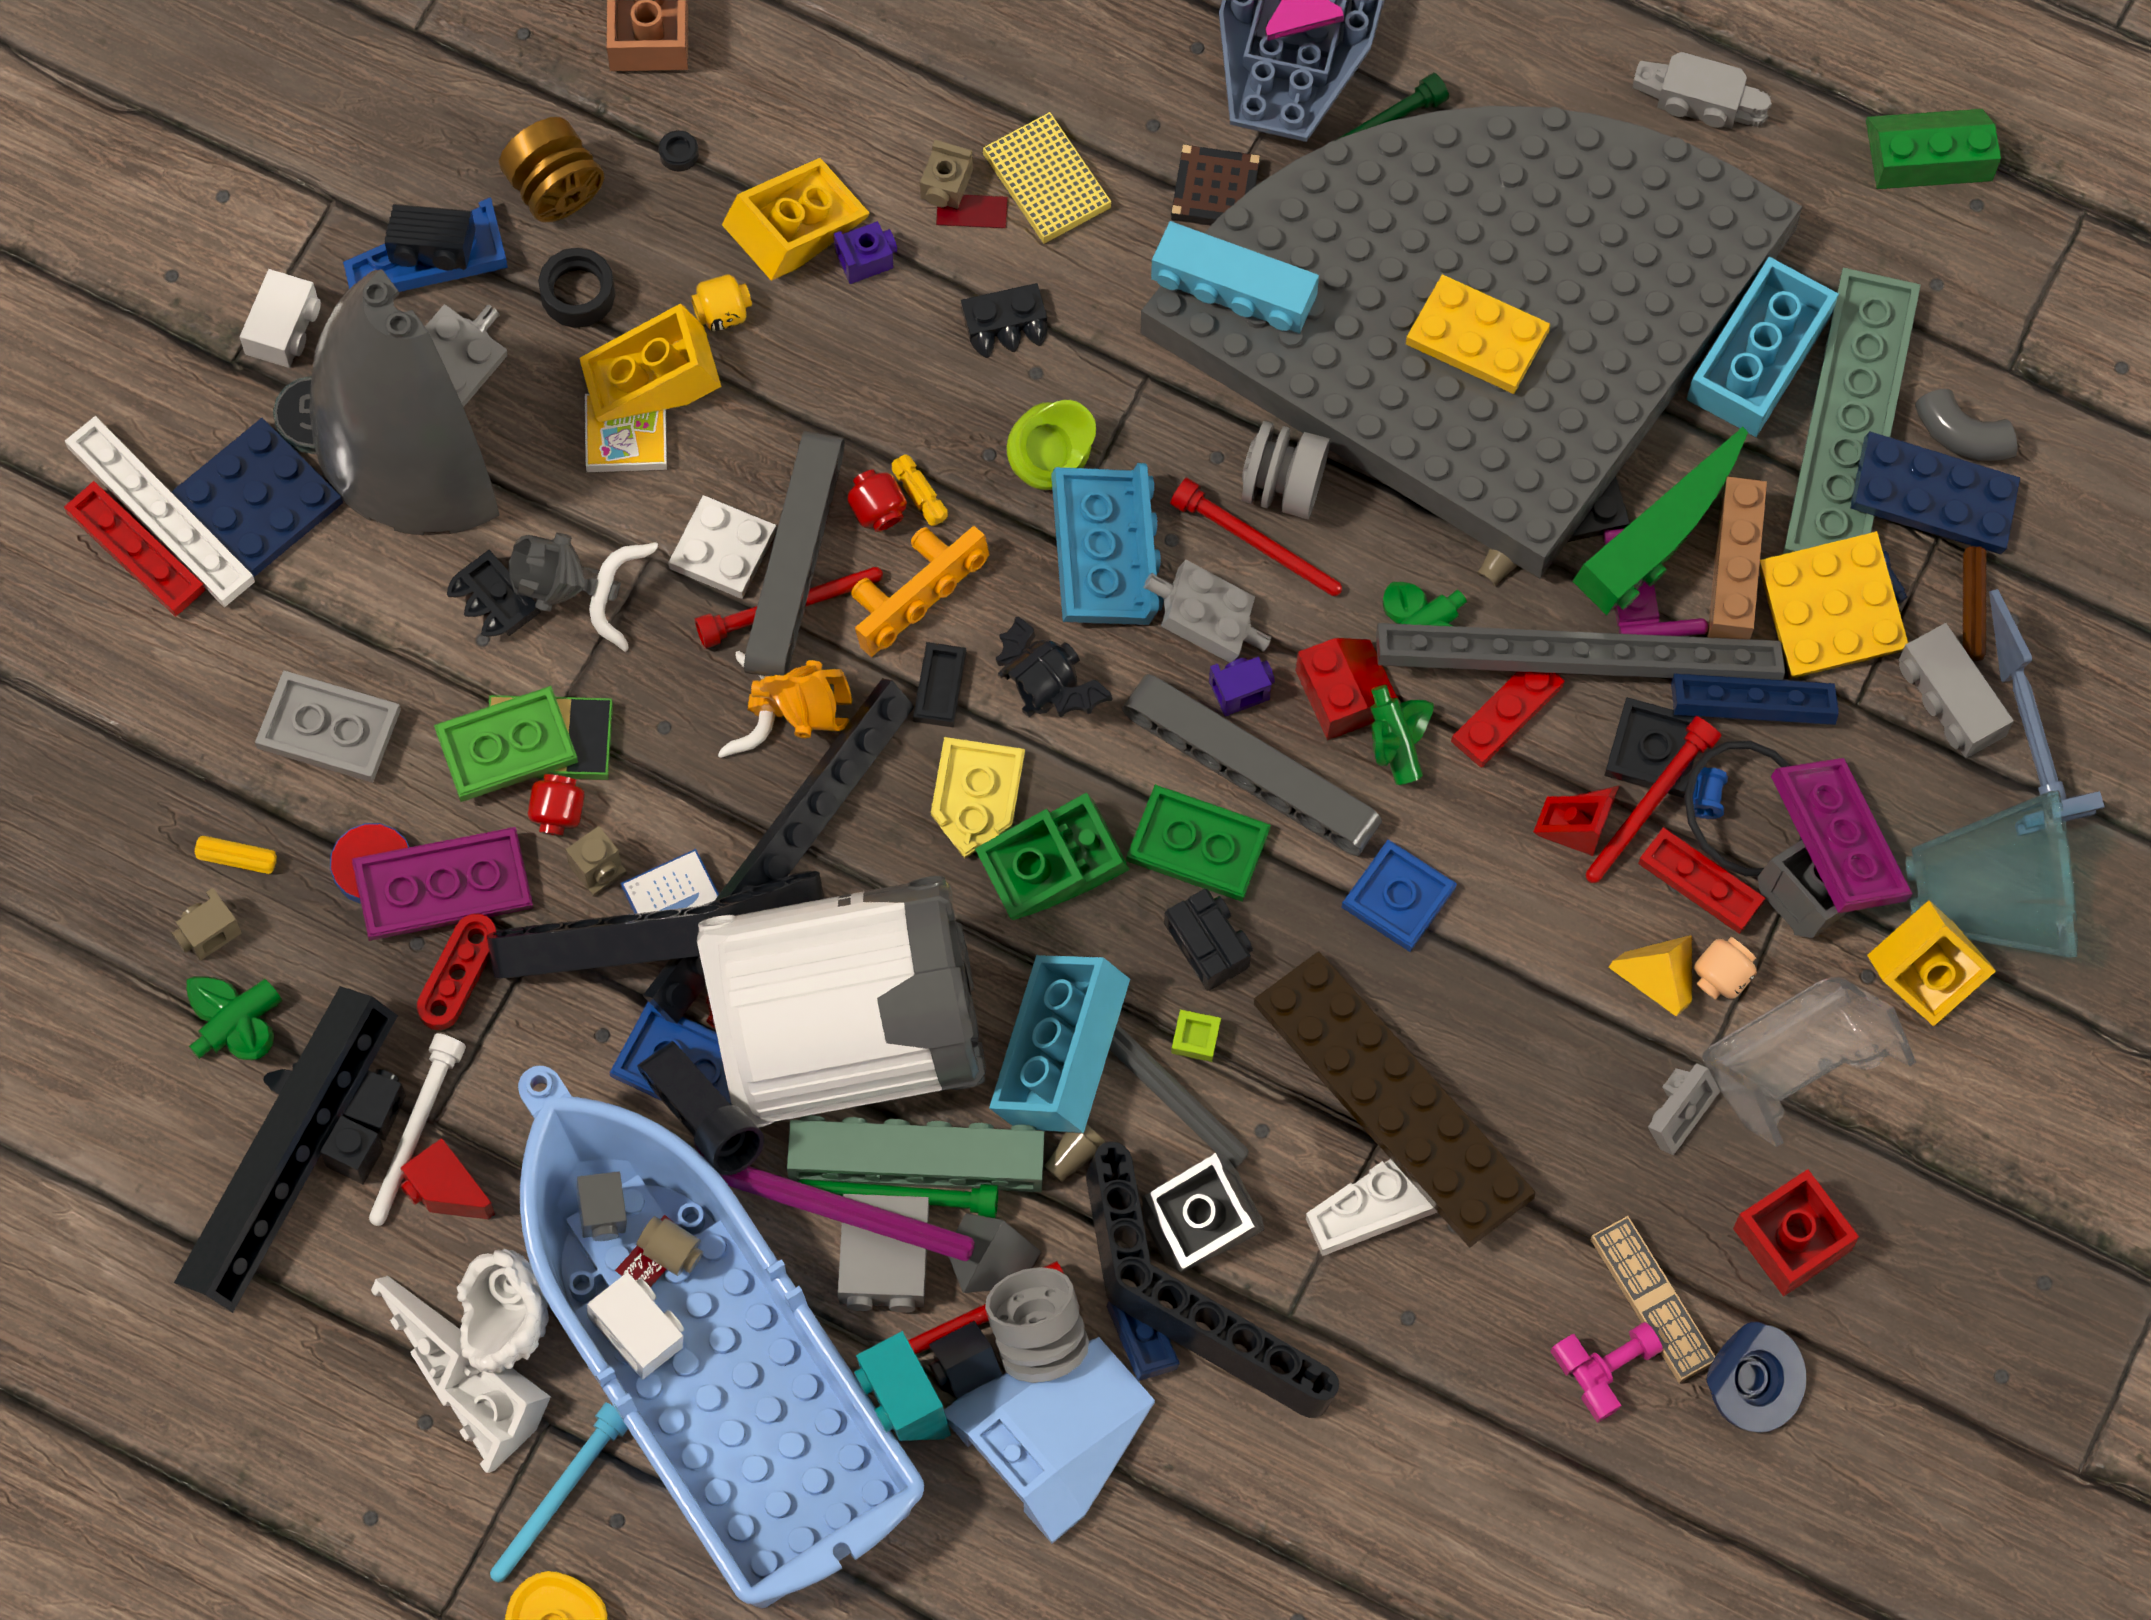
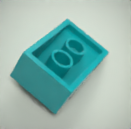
(902, 1390)

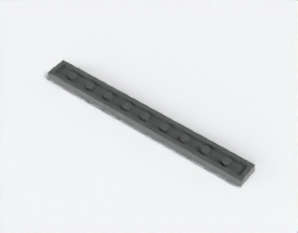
(1576, 652)

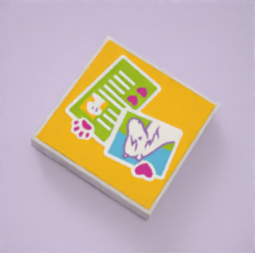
(625, 442)

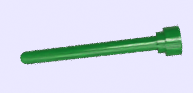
(979, 1200)

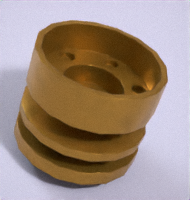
(551, 169)

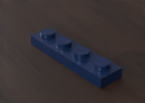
(1754, 699)

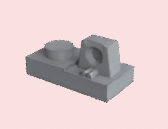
(1687, 1102)

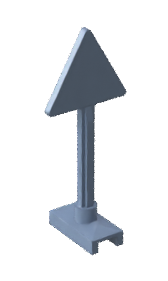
(2012, 659)

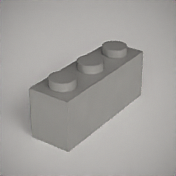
(1955, 691)

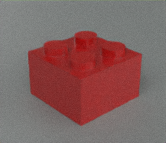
(1795, 1232)

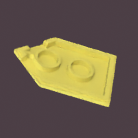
(976, 791)

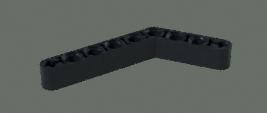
(634, 936)
(1188, 1304)

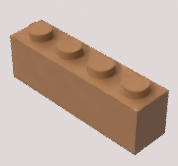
(1737, 559)

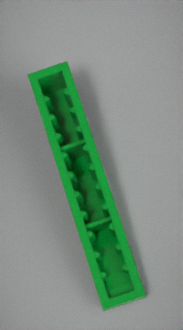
(1653, 537)

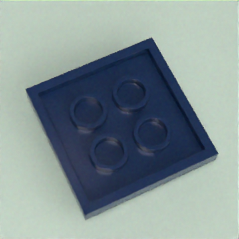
(258, 496)

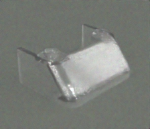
(1798, 1045)

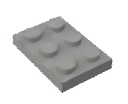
(328, 726)

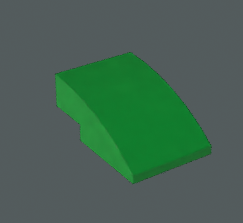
(1052, 857)

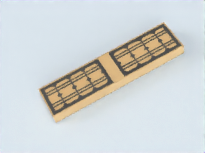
(1653, 1298)

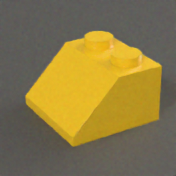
(1930, 963)

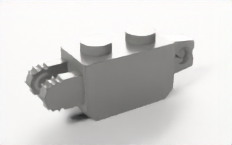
(1703, 91)

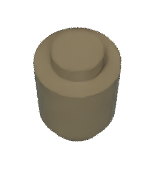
(670, 1246)

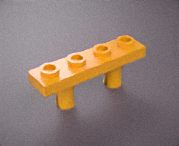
(910, 603)

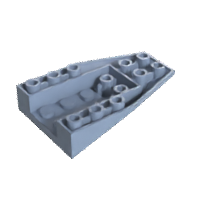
(1294, 79)

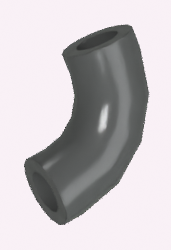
(1962, 433)

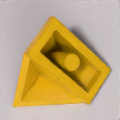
(1660, 972)

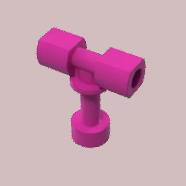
(1595, 1372)

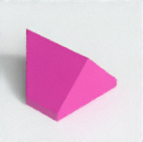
(1302, 15)

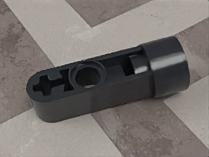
(719, 1130)

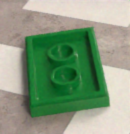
(1198, 843)

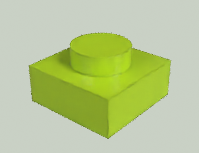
(1196, 1035)

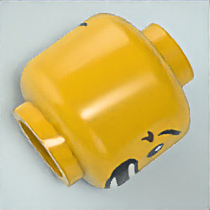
(721, 302)

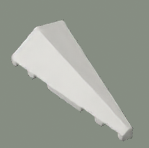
(493, 1407)

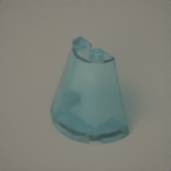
(2004, 878)

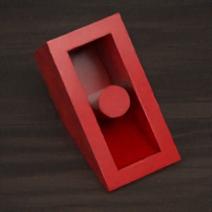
(444, 1184)

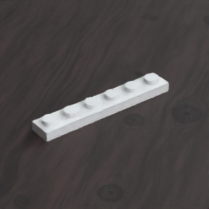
(159, 511)

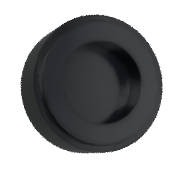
(678, 150)

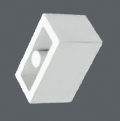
(280, 318)
(636, 1324)

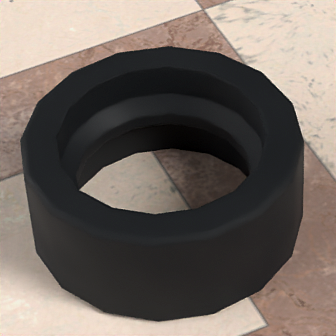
(574, 260)

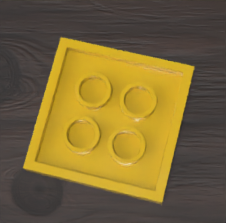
(1833, 605)

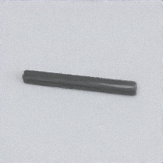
(1177, 1097)

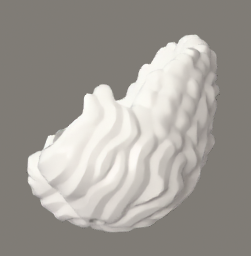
(501, 1311)

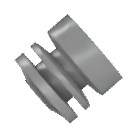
(1285, 470)
(1037, 1324)

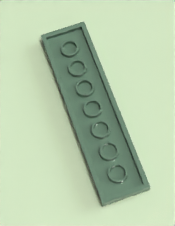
(1852, 397)

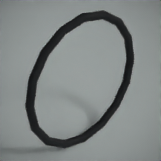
(1728, 745)

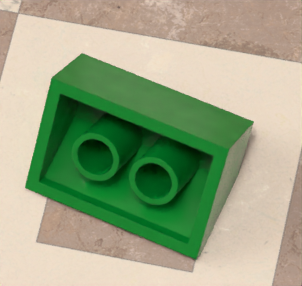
(1933, 148)

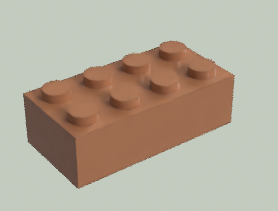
(647, 35)

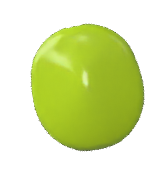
(1050, 438)

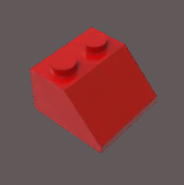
(1340, 683)

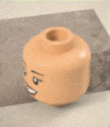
(1725, 968)

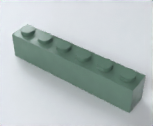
(916, 1154)

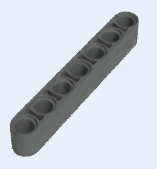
(794, 555)
(1252, 765)

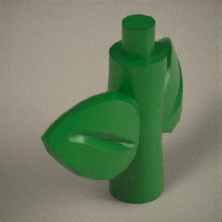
(1409, 605)
(1396, 733)
(232, 1017)

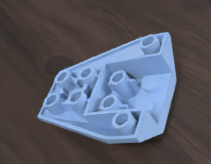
(1055, 1436)

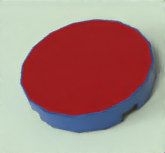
(360, 842)

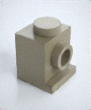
(946, 175)
(595, 861)
(206, 927)

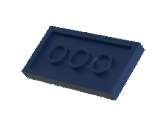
(1935, 492)

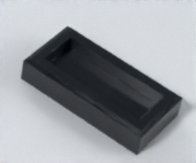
(939, 684)

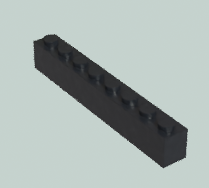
(286, 1149)

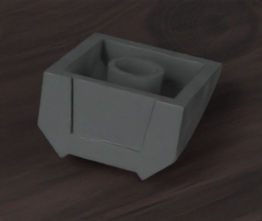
(1798, 892)
(1200, 1213)

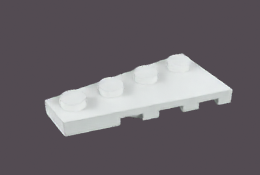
(1367, 1208)

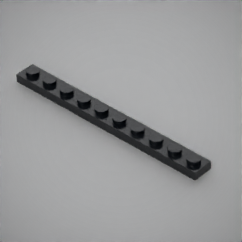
(795, 828)

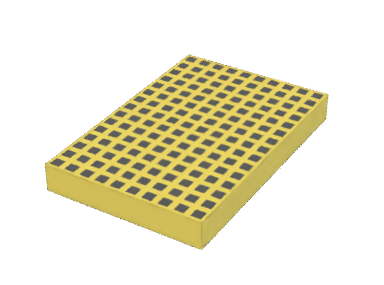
(1046, 178)

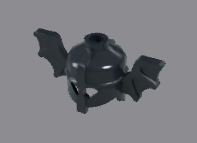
(1046, 673)

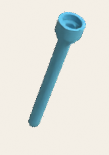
(607, 1427)

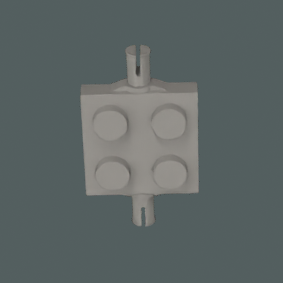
(466, 348)
(1207, 611)

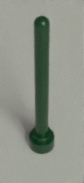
(1429, 93)

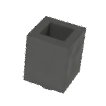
(601, 1206)

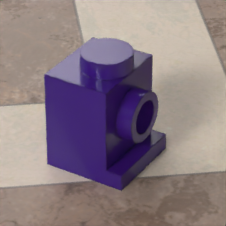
(863, 262)
(1241, 684)

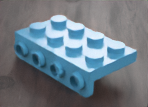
(1106, 544)

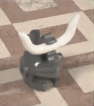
(554, 574)

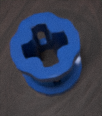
(1709, 793)

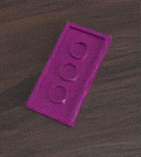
(1841, 835)
(441, 883)

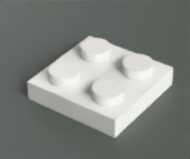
(722, 547)

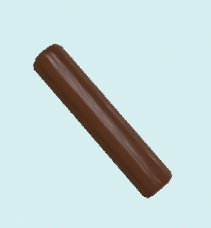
(1974, 602)

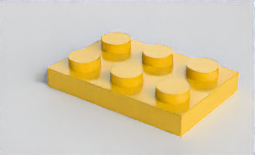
(1477, 334)

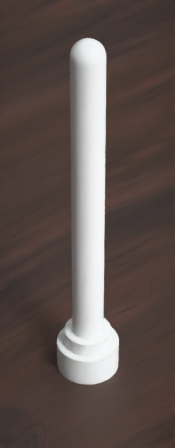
(445, 1053)

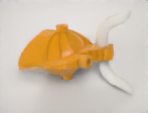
(800, 696)

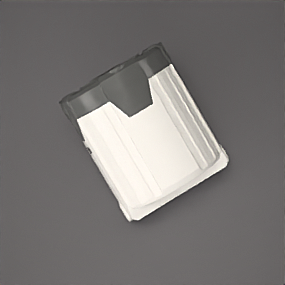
(843, 1001)

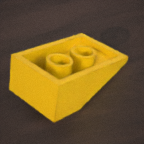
(793, 217)
(651, 367)

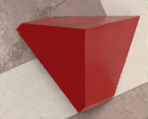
(1576, 819)

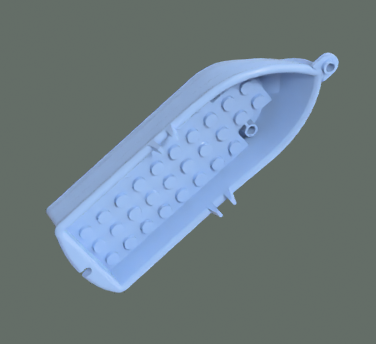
(758, 1409)

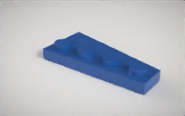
(485, 256)

